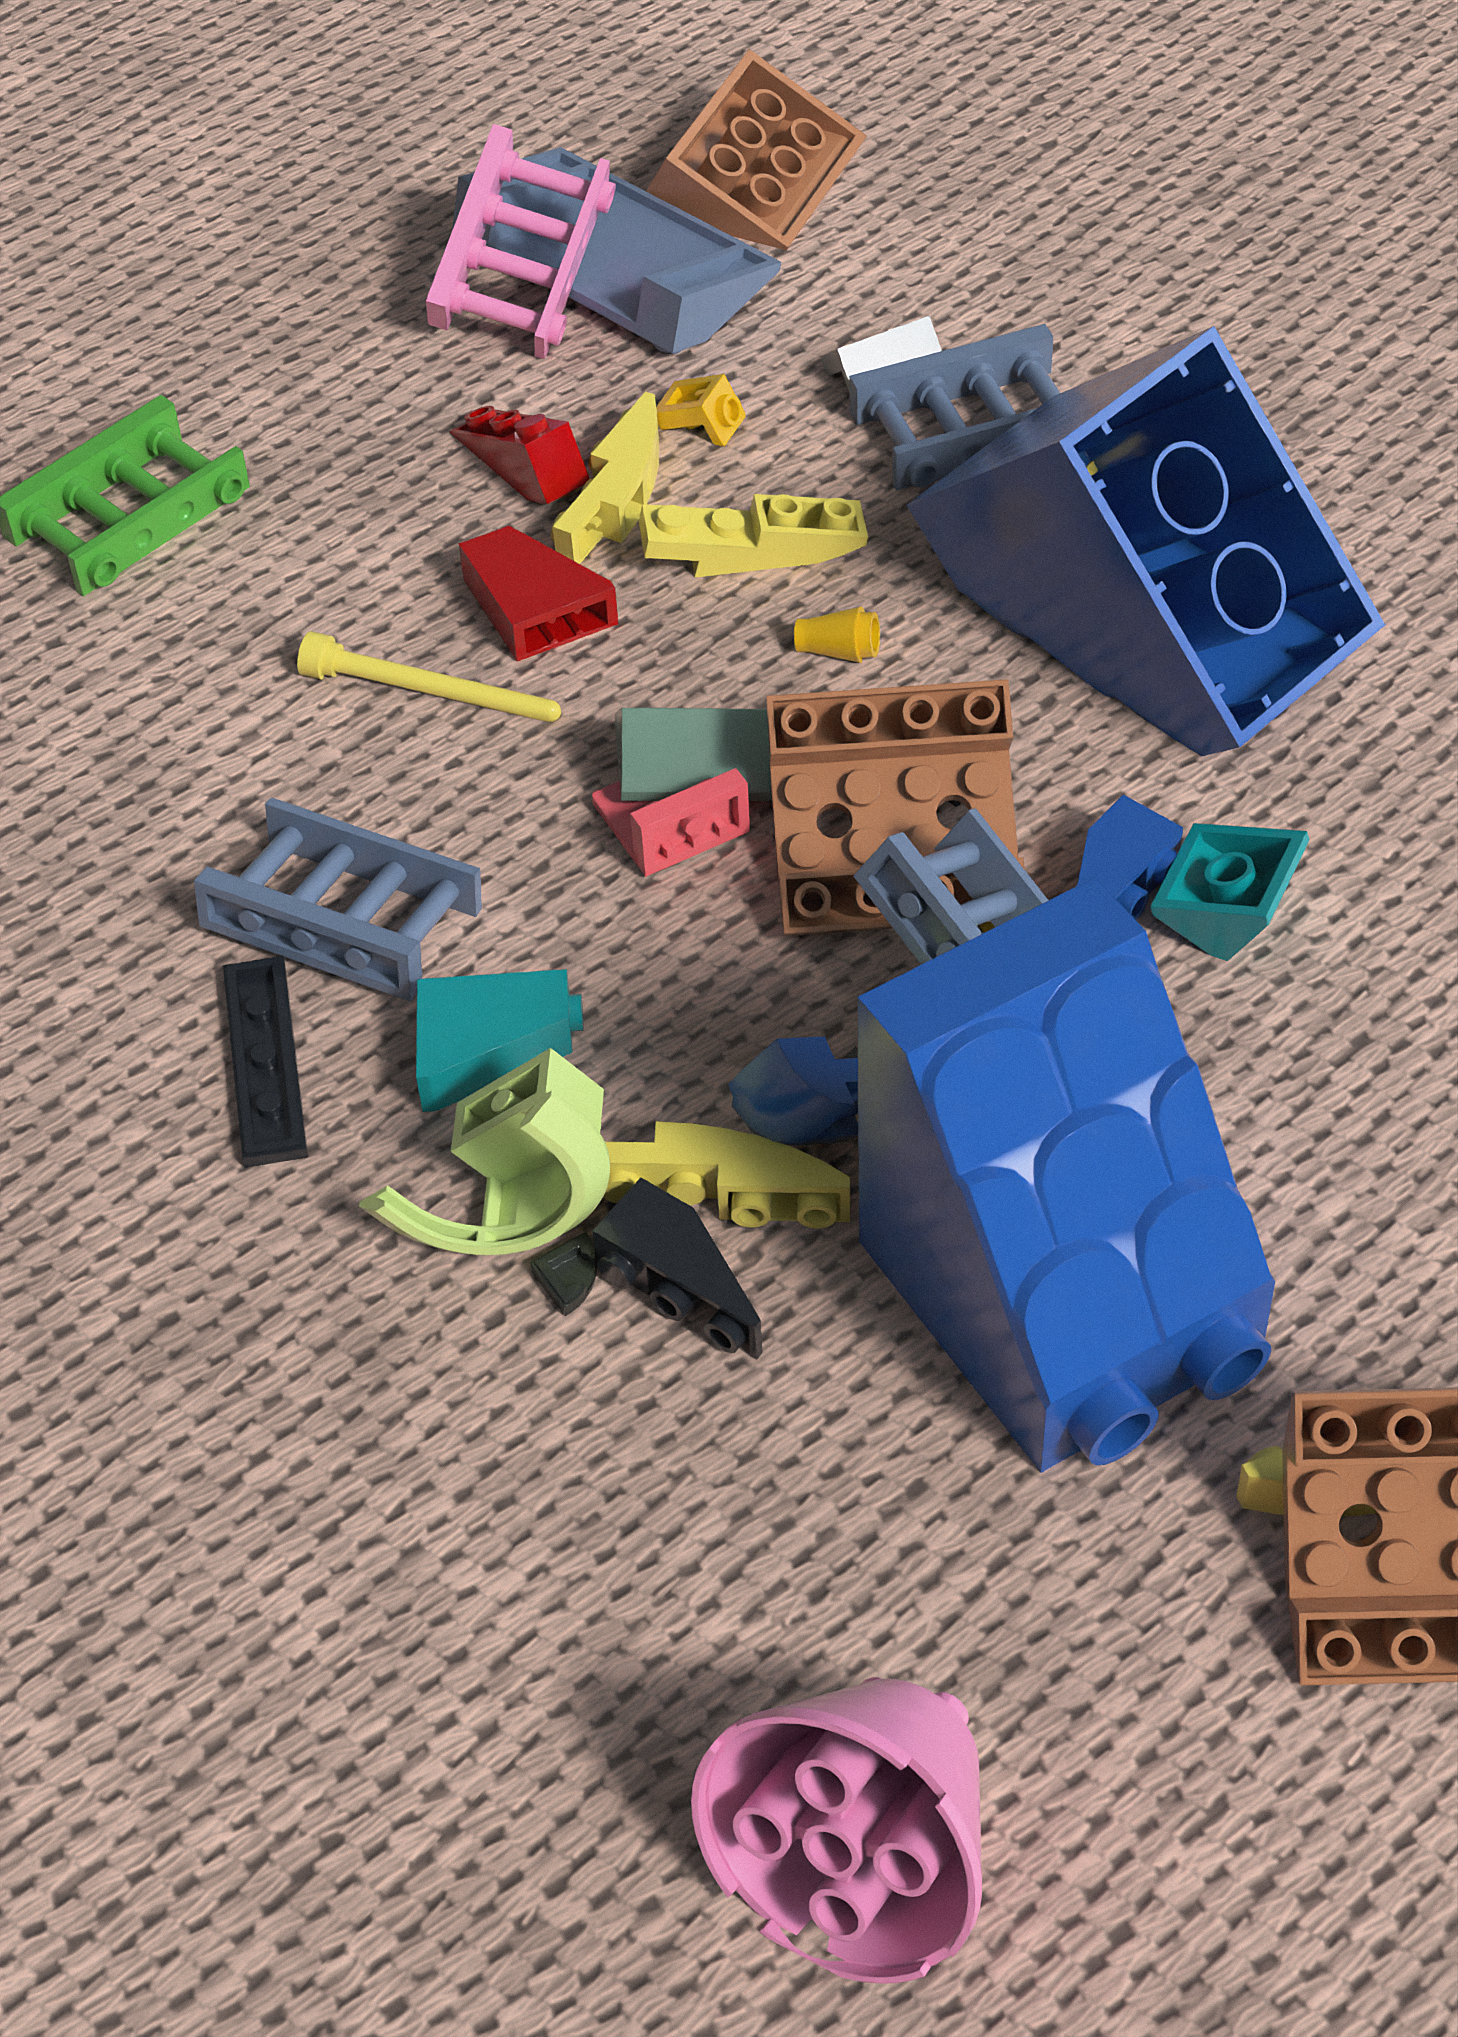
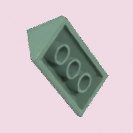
(680, 747)

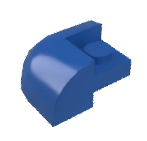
(798, 1093)

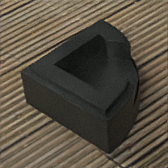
(567, 1272)

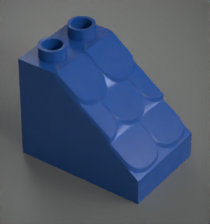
(1174, 573)
(1057, 1180)

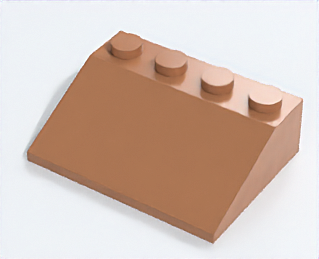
(757, 156)

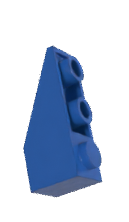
(1130, 852)

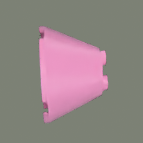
(850, 1818)

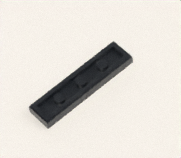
(264, 1062)

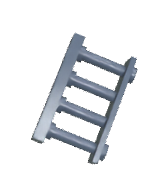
(945, 376)
(921, 906)
(326, 938)

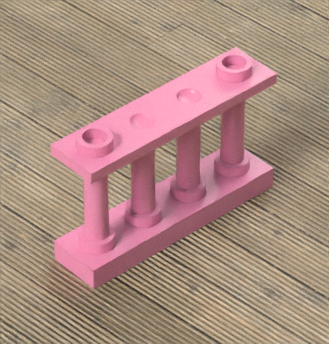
(486, 207)

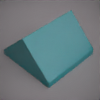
(1227, 884)

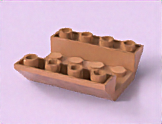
(889, 767)
(1386, 1601)

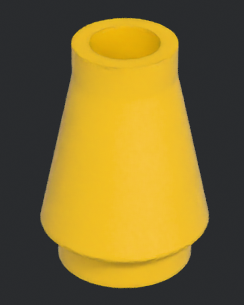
(840, 635)

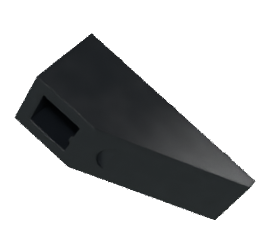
(669, 1254)

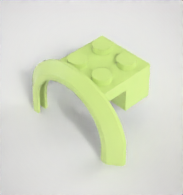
(541, 1159)

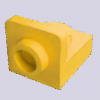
(702, 402)

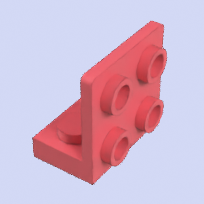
(678, 825)

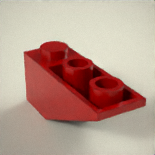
(526, 451)

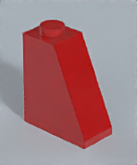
(535, 592)

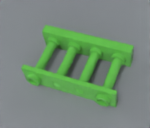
(118, 457)

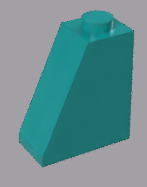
(486, 1027)

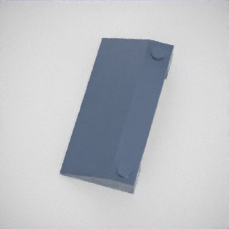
(644, 260)

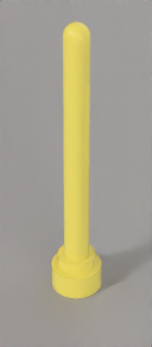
(322, 656)

